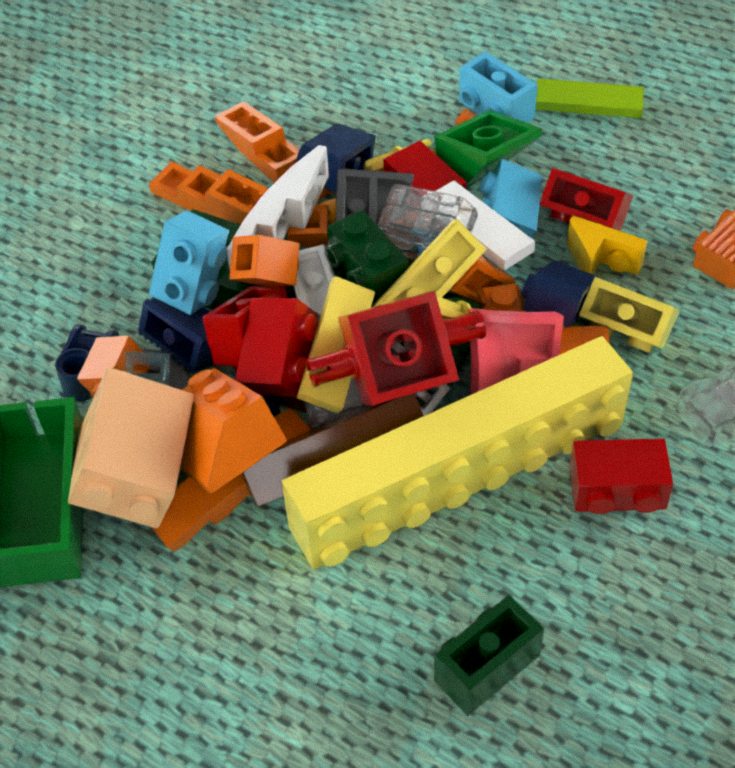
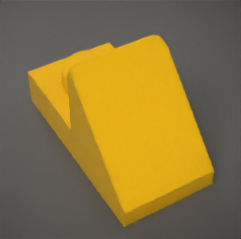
(599, 244)

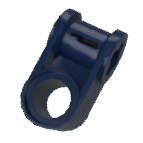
(73, 358)

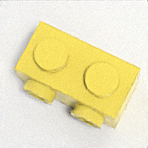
(628, 312)

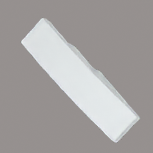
(288, 200)

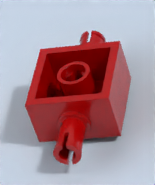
(420, 366)

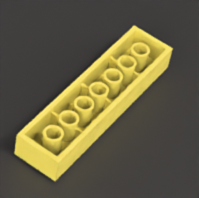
(455, 452)

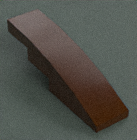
(324, 443)

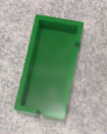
(37, 524)

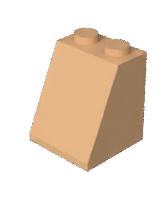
(130, 448)

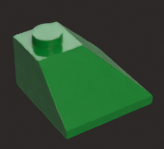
(482, 142)

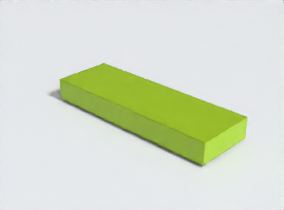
(589, 98)

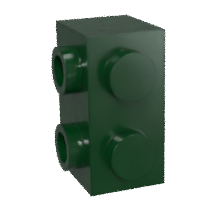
(364, 253)
(487, 654)

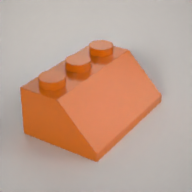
(226, 430)

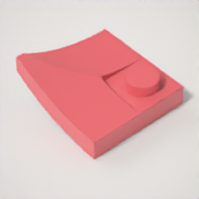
(512, 344)

